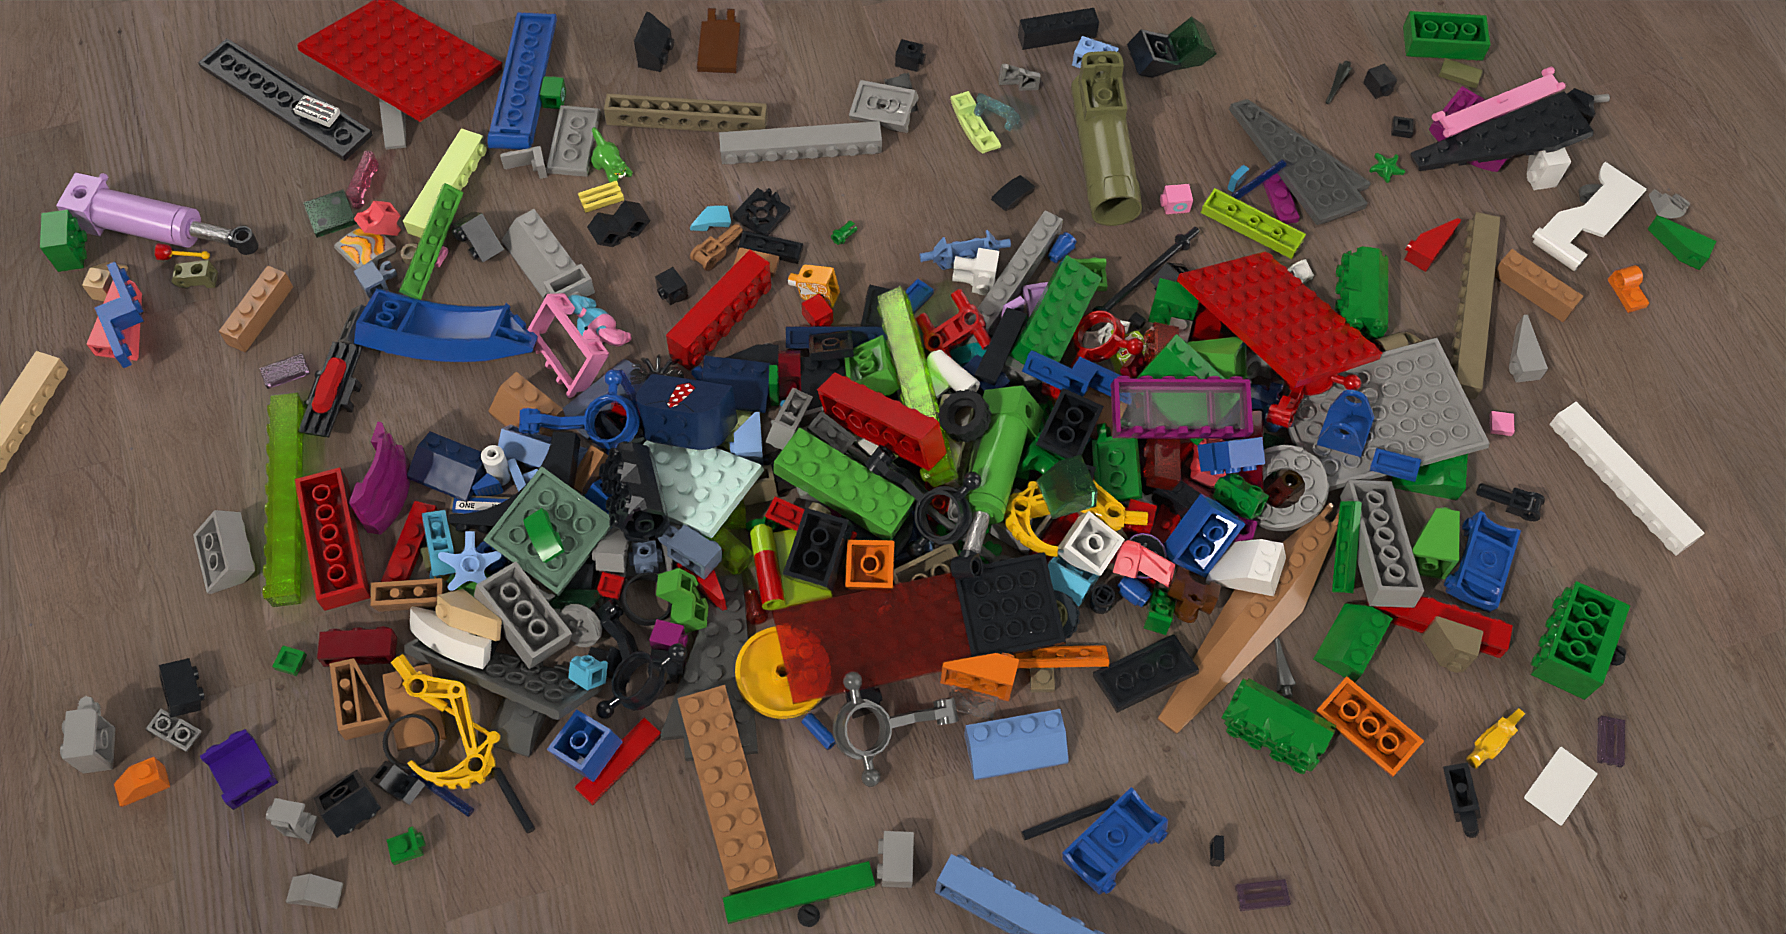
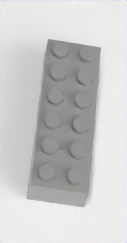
(1384, 546)

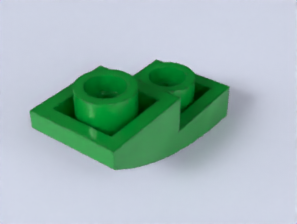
(544, 538)

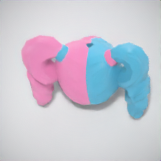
(598, 321)

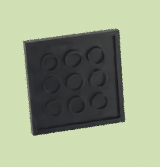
(1011, 607)

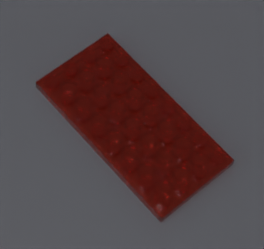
(871, 632)

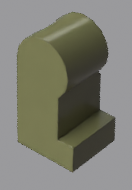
(195, 274)

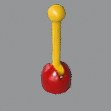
(164, 252)

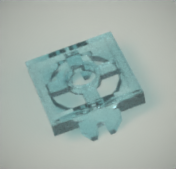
(1003, 110)

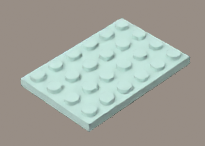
(702, 484)

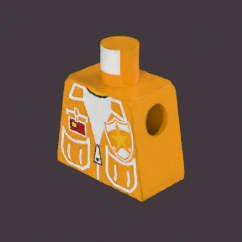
(816, 280)

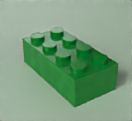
(1446, 35)

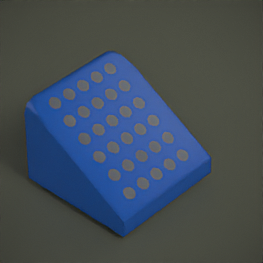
(487, 486)

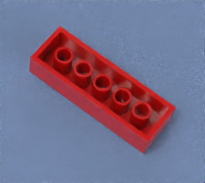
(719, 310)
(883, 421)
(332, 539)

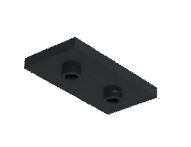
(1145, 673)

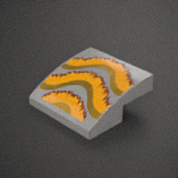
(363, 248)

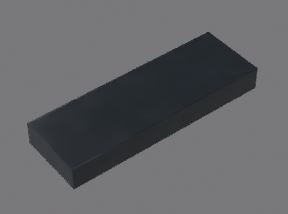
(787, 250)

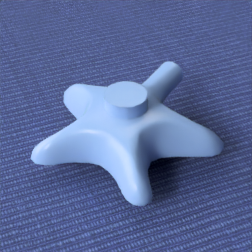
(469, 563)

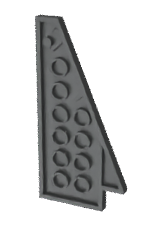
(1313, 176)
(713, 665)

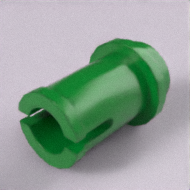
(839, 236)

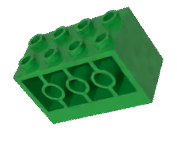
(1579, 640)

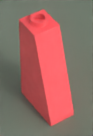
(98, 341)

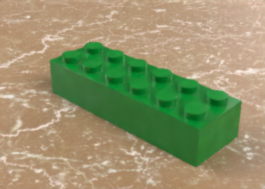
(1057, 311)

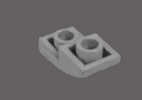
(173, 730)

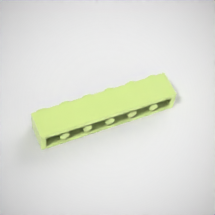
(453, 170)

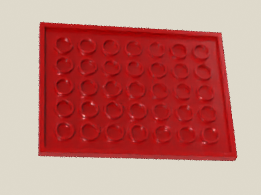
(400, 57)
(1279, 318)

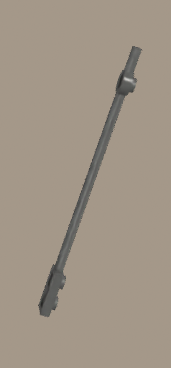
(840, 439)

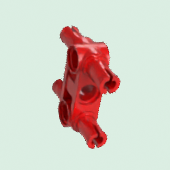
(956, 328)

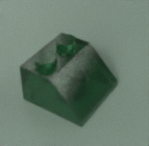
(1192, 43)
(1068, 487)

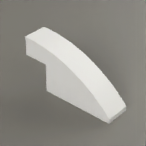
(449, 641)

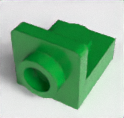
(406, 846)

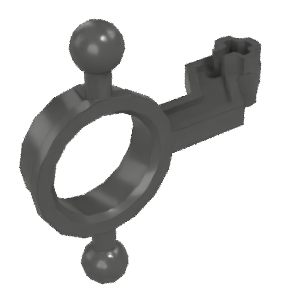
(943, 711)

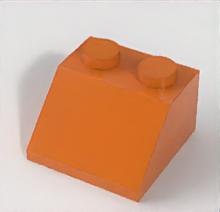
(869, 564)

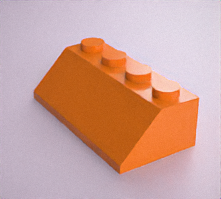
(1370, 726)

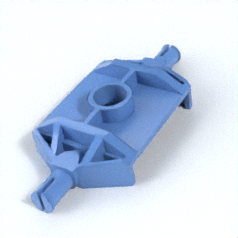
(945, 254)

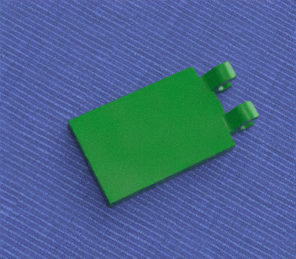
(1117, 465)

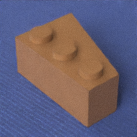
(355, 702)

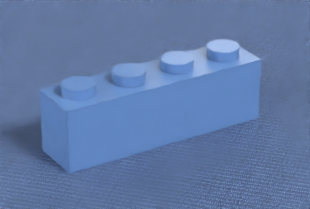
(527, 448)

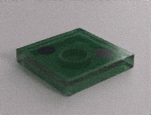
(330, 213)

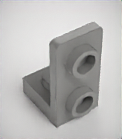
(524, 157)

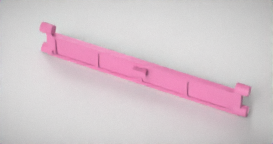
(1500, 104)

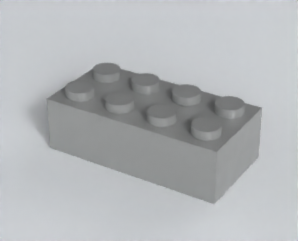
(526, 615)

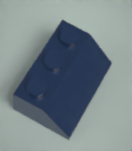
(747, 378)
(446, 466)

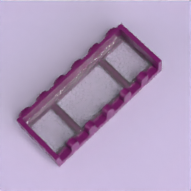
(1181, 408)

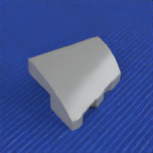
(1024, 78)
(1668, 206)

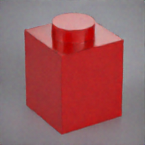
(817, 311)

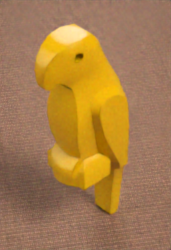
(1494, 739)

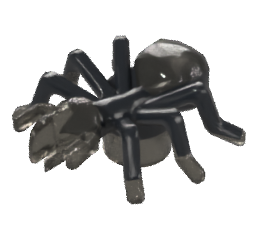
(642, 374)

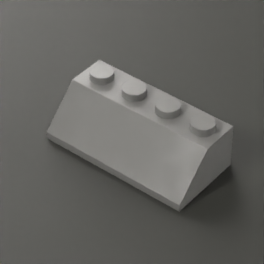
(536, 250)

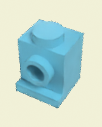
(588, 671)

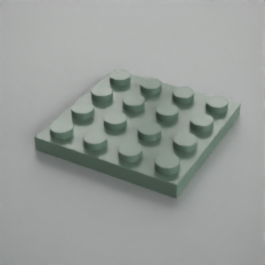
(571, 515)

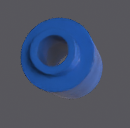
(1134, 591)

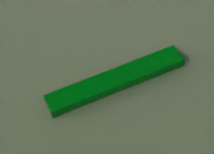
(798, 892)

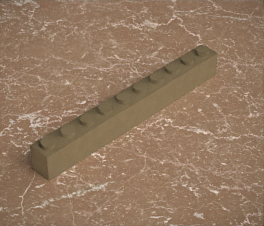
(1475, 302)

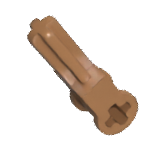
(713, 249)

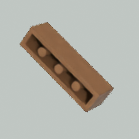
(1537, 285)
(256, 309)

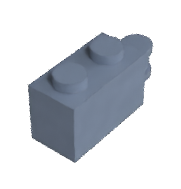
(692, 550)

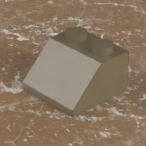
(1452, 643)

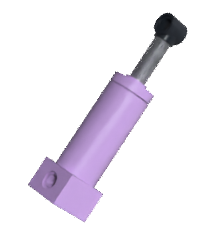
(102, 208)

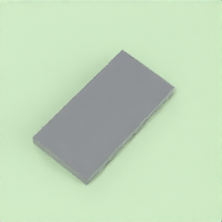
(573, 141)

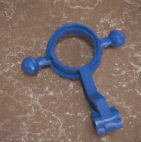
(532, 420)

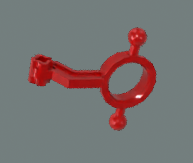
(1104, 352)
(1285, 411)

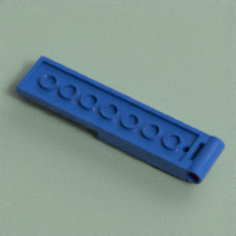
(521, 83)

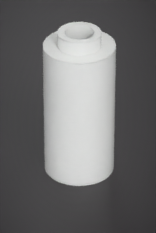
(496, 464)

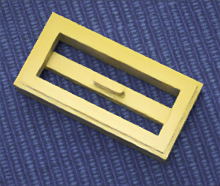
(599, 193)

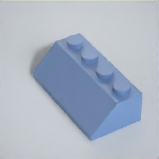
(1016, 744)

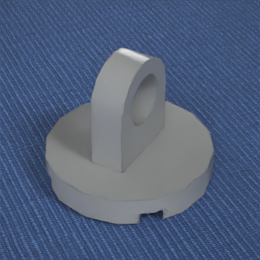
(582, 623)

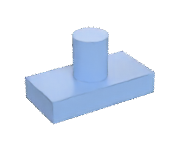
(519, 479)

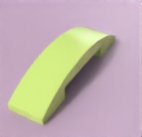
(973, 125)

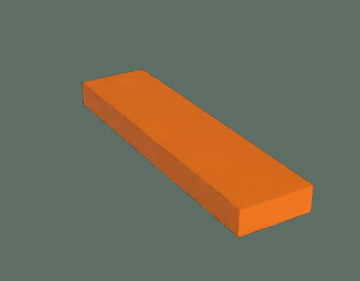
(1064, 657)

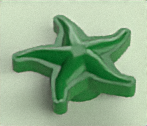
(1386, 167)

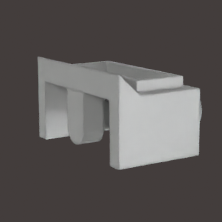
(291, 820)

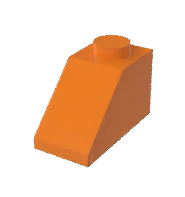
(141, 781)

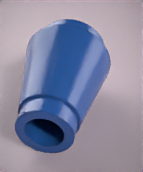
(1064, 244)

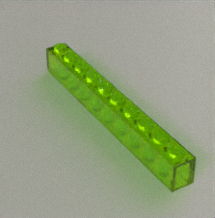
(913, 372)
(283, 512)

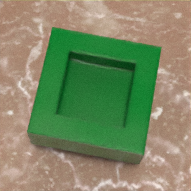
(289, 660)

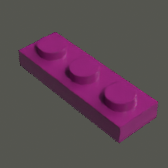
(1281, 200)

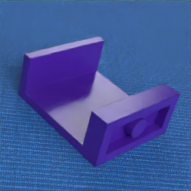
(239, 768)

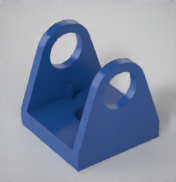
(1350, 416)

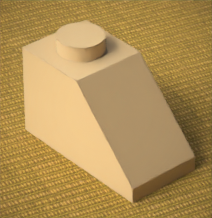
(99, 281)

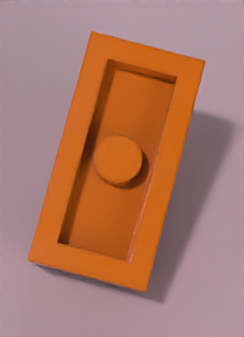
(1626, 286)

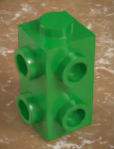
(1240, 496)

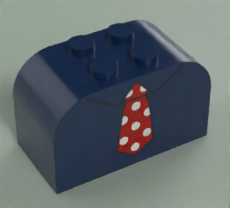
(686, 412)

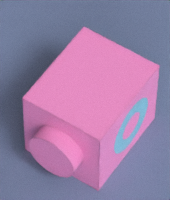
(1176, 199)

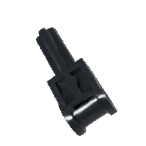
(1518, 501)

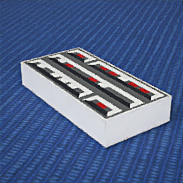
(317, 111)

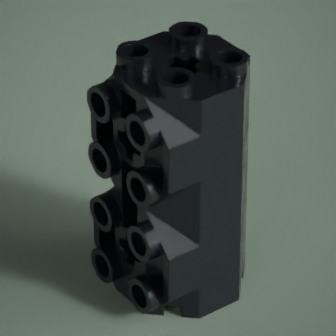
(636, 492)

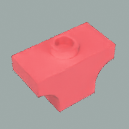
(379, 219)

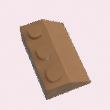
(519, 394)

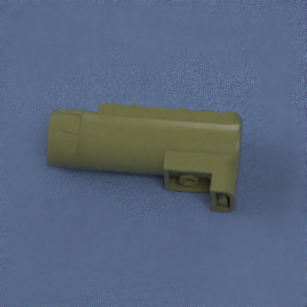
(1105, 139)

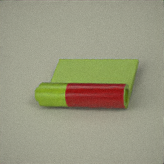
(770, 558)

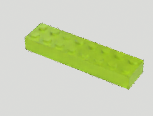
(1253, 223)

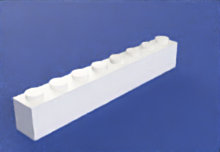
(1626, 479)

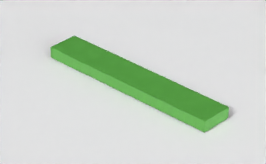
(431, 242)

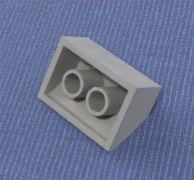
(223, 551)

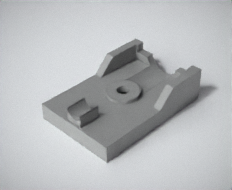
(872, 96)

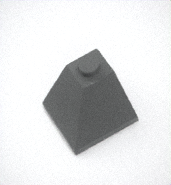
(517, 727)

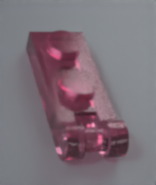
(362, 179)

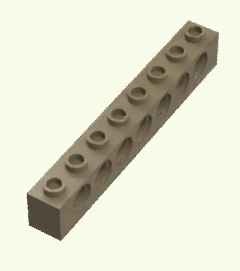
(684, 113)

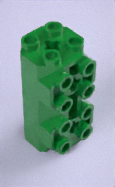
(1364, 291)
(1277, 723)

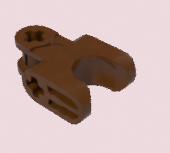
(1192, 595)

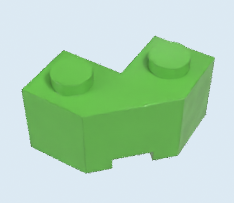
(687, 606)

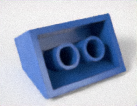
(1202, 536)

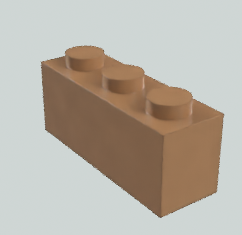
(405, 594)

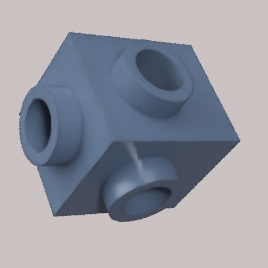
(645, 557)

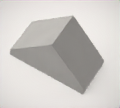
(314, 891)

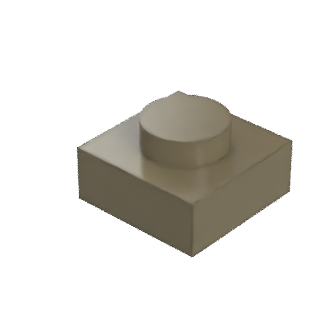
(1042, 680)

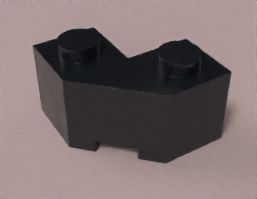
(627, 221)

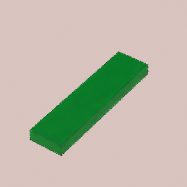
(1346, 547)

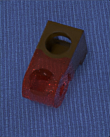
(1284, 488)

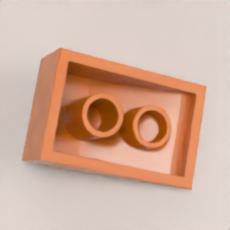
(986, 674)

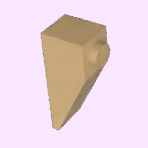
(466, 613)

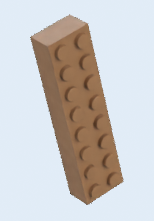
(727, 789)

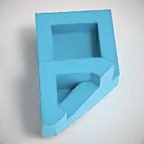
(712, 216)

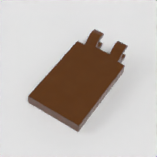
(719, 43)

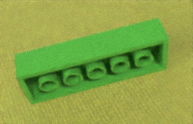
(844, 485)

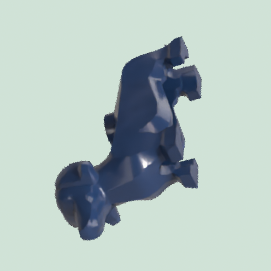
(1263, 398)

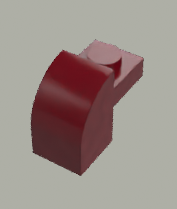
(789, 371)

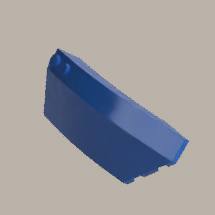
(441, 330)

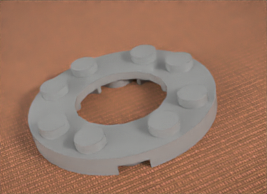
(1315, 492)

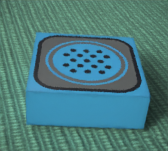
(1238, 178)

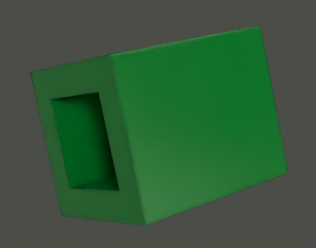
(553, 92)

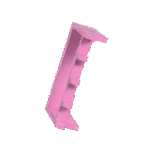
(593, 349)

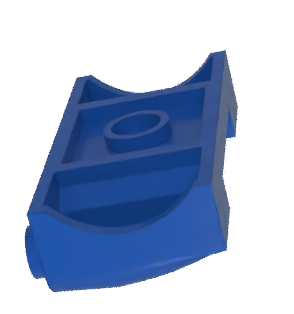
(1483, 563)
(1114, 841)

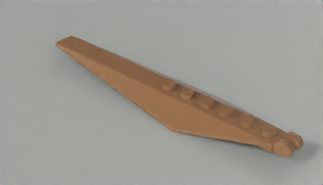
(1252, 622)

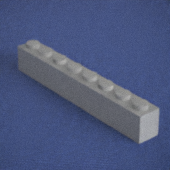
(800, 142)
(1018, 271)

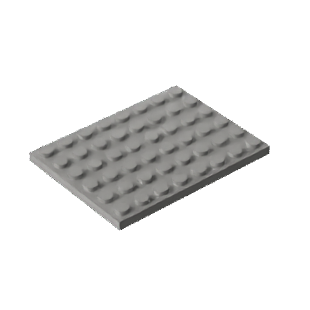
(1414, 407)

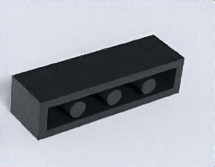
(1058, 28)

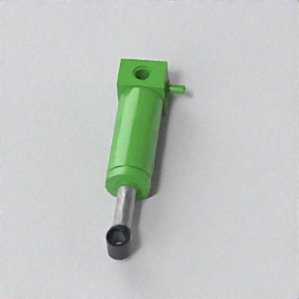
(1013, 420)

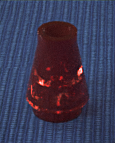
(754, 609)

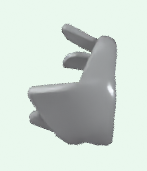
(1258, 367)

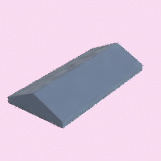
(600, 388)

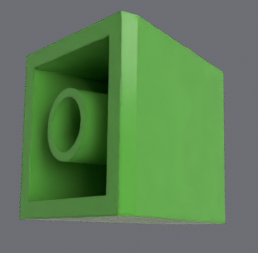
(1438, 544)

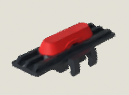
(331, 390)

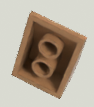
(412, 731)

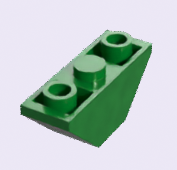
(1160, 611)

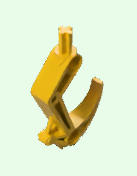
(1034, 506)
(457, 693)

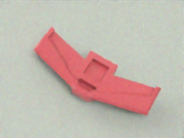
(1134, 557)

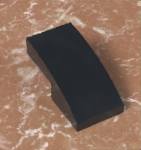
(1012, 192)

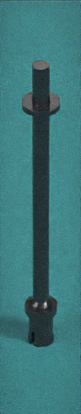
(1182, 242)

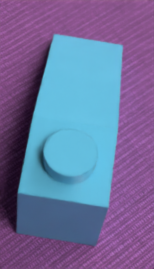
(438, 540)

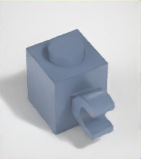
(371, 278)

